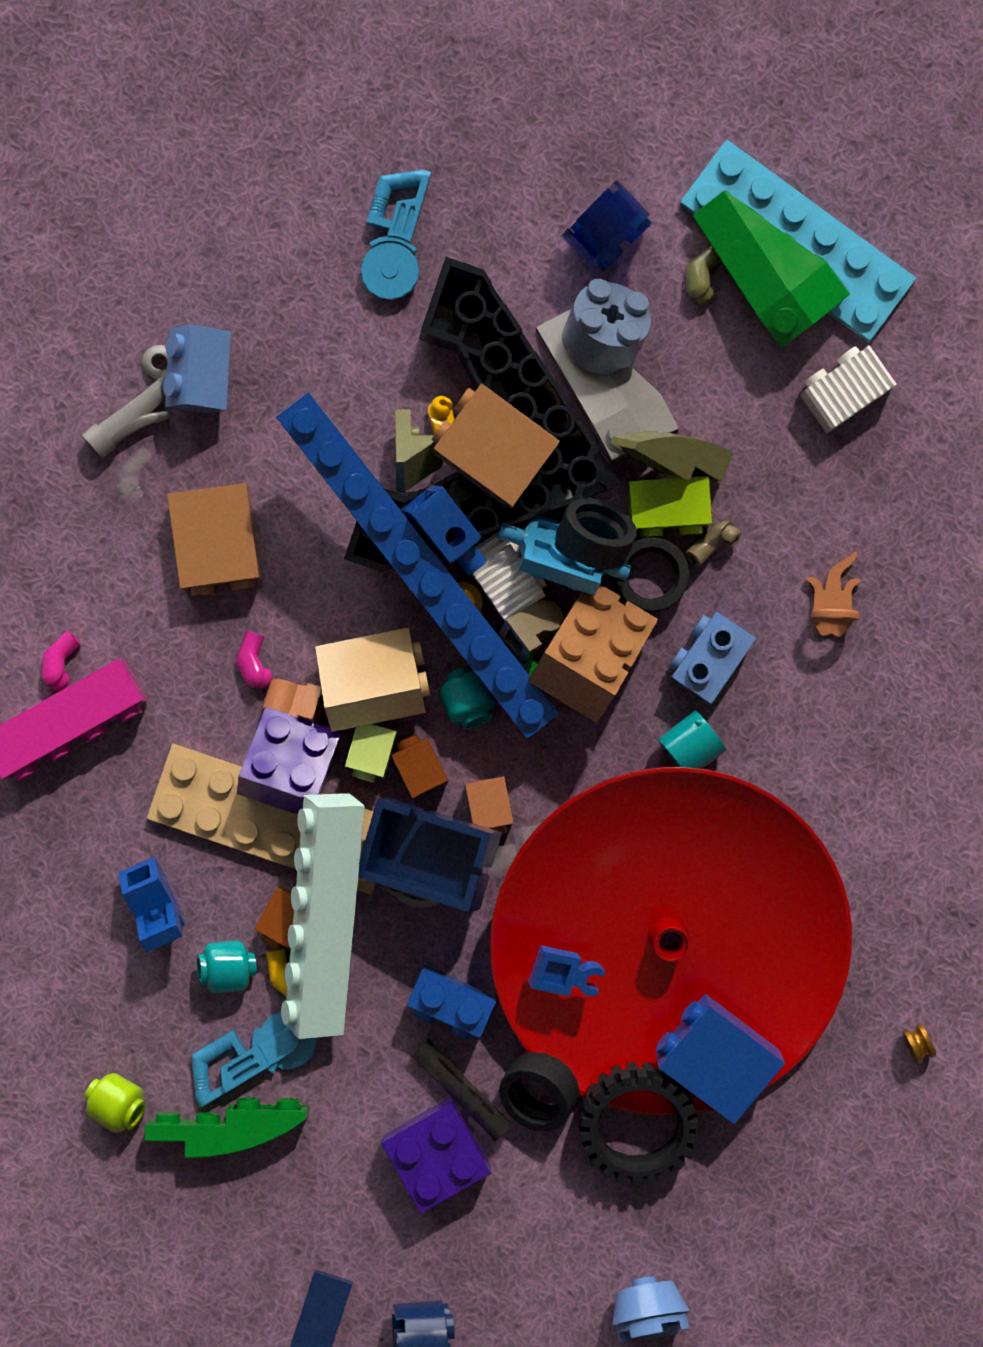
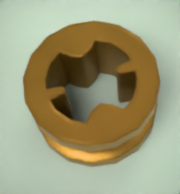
(919, 1043)

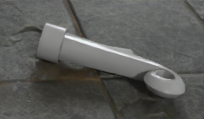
(134, 414)

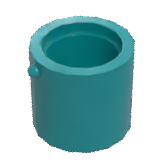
(692, 742)

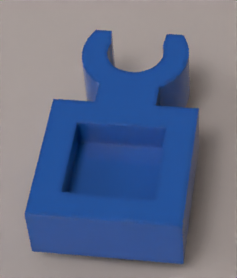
(561, 970)

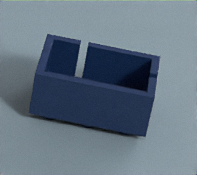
(428, 854)

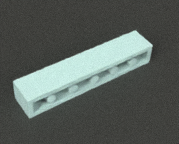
(323, 915)

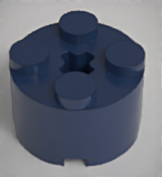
(422, 1324)

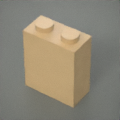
(372, 679)

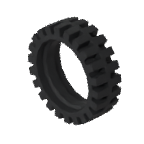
(637, 1166)

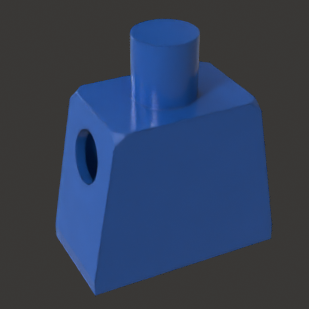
(436, 513)

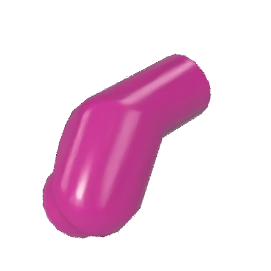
(54, 661)
(249, 664)

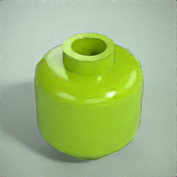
(115, 1103)

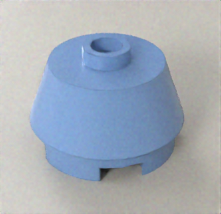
(649, 1310)

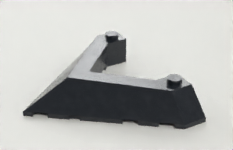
(490, 343)

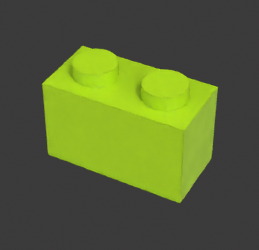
(670, 506)

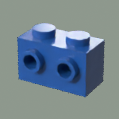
(452, 1002)

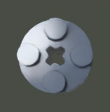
(606, 327)

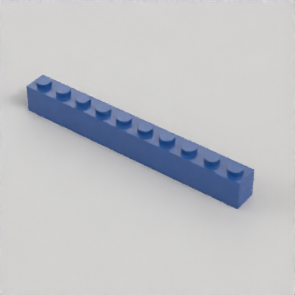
(416, 564)

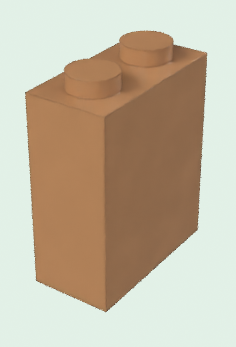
(493, 445)
(215, 539)

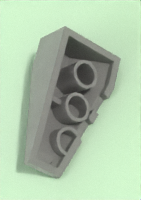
(608, 402)

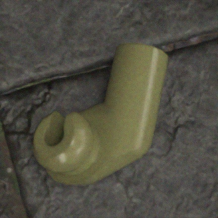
(698, 276)

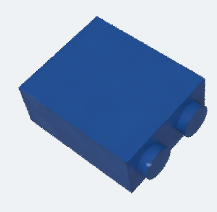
(718, 1058)

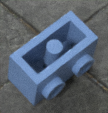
(197, 369)
(711, 657)

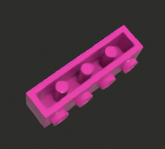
(68, 717)

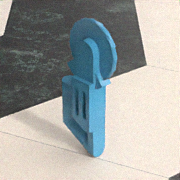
(391, 266)
(272, 1047)

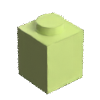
(370, 751)

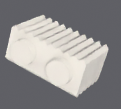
(847, 388)
(503, 581)

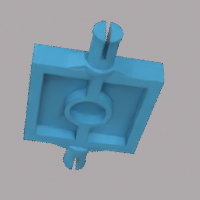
(546, 560)

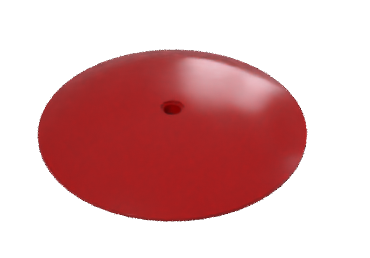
(684, 855)

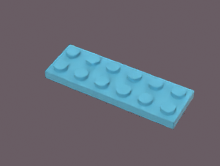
(867, 273)

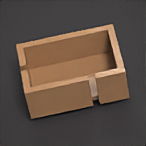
(593, 652)

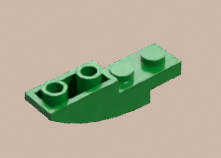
(245, 1126)

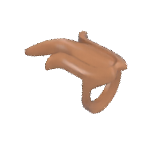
(832, 606)

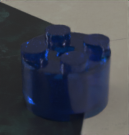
(606, 225)

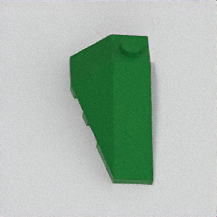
(775, 272)

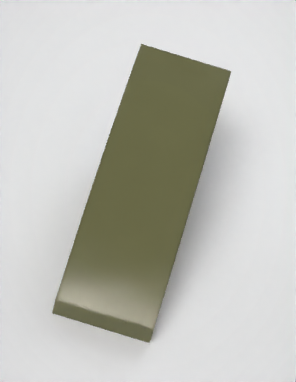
(675, 454)

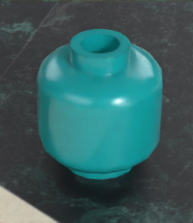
(467, 699)
(225, 967)

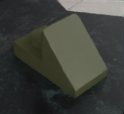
(413, 453)

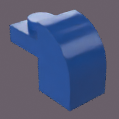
(152, 904)

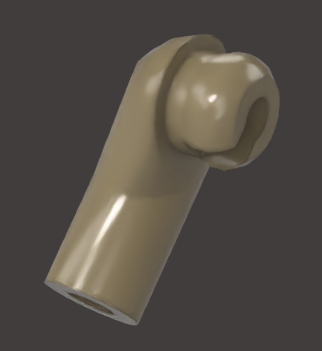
(705, 546)

